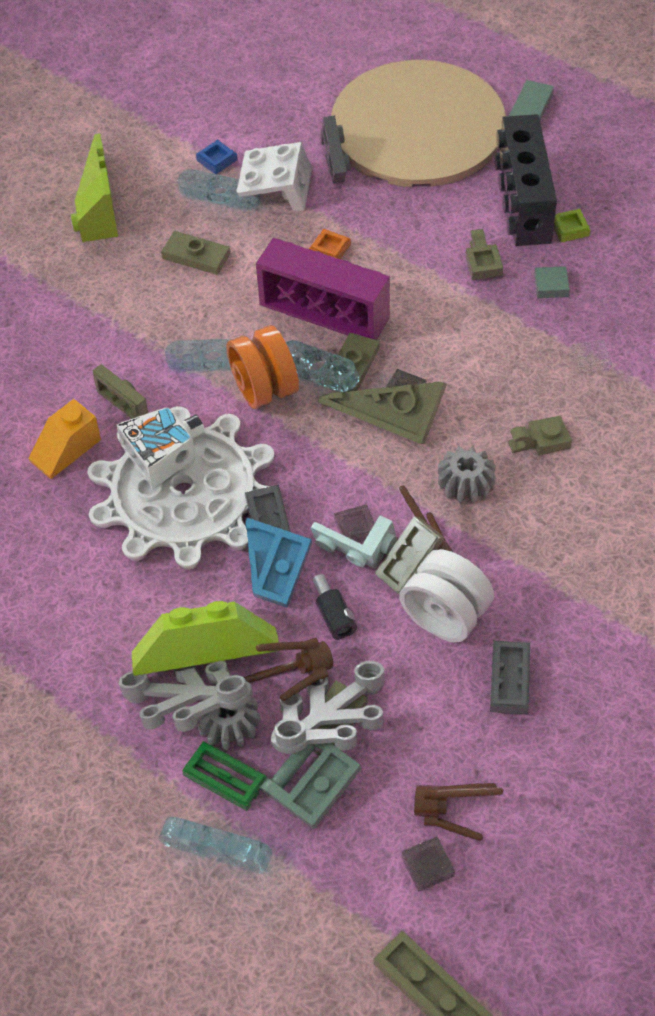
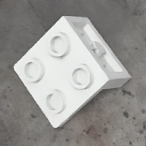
(277, 169)

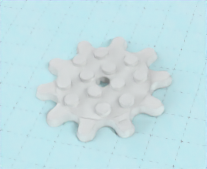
(188, 520)

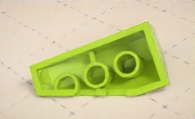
(93, 199)

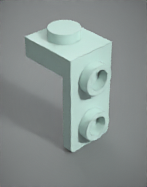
(378, 542)

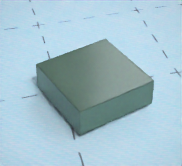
(551, 282)

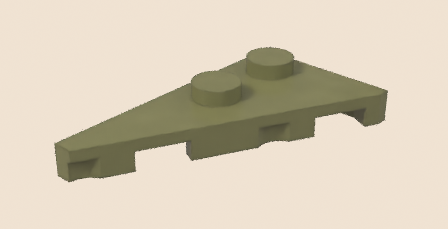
(398, 409)

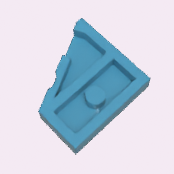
(275, 561)

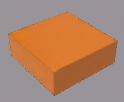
(331, 244)

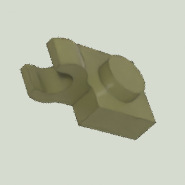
(481, 258)
(544, 435)

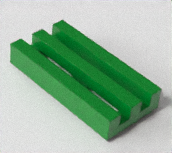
(218, 788)

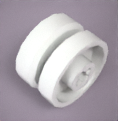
(447, 595)

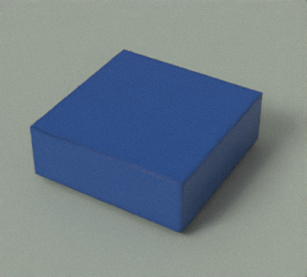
(216, 157)

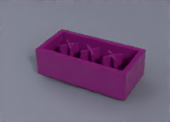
(323, 289)

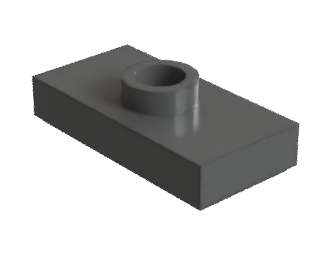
(267, 507)
(510, 677)

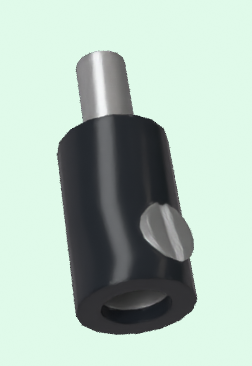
(334, 609)

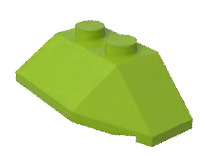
(201, 637)

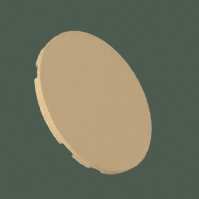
(419, 122)

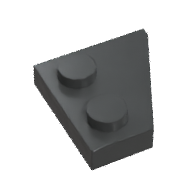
(332, 137)

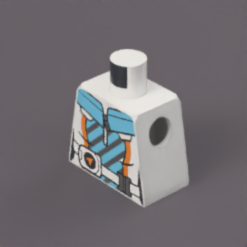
(159, 443)

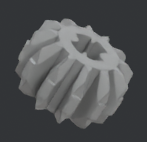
(466, 474)
(231, 729)

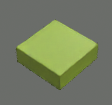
(571, 225)

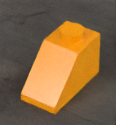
(65, 438)

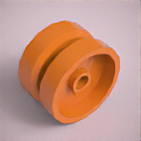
(262, 366)

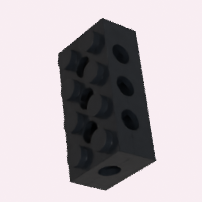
(526, 180)

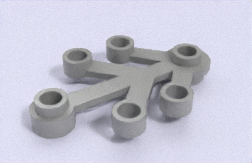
(229, 693)
(294, 735)

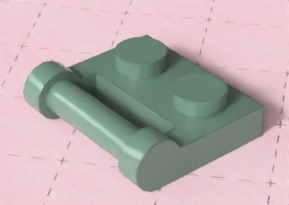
(318, 787)

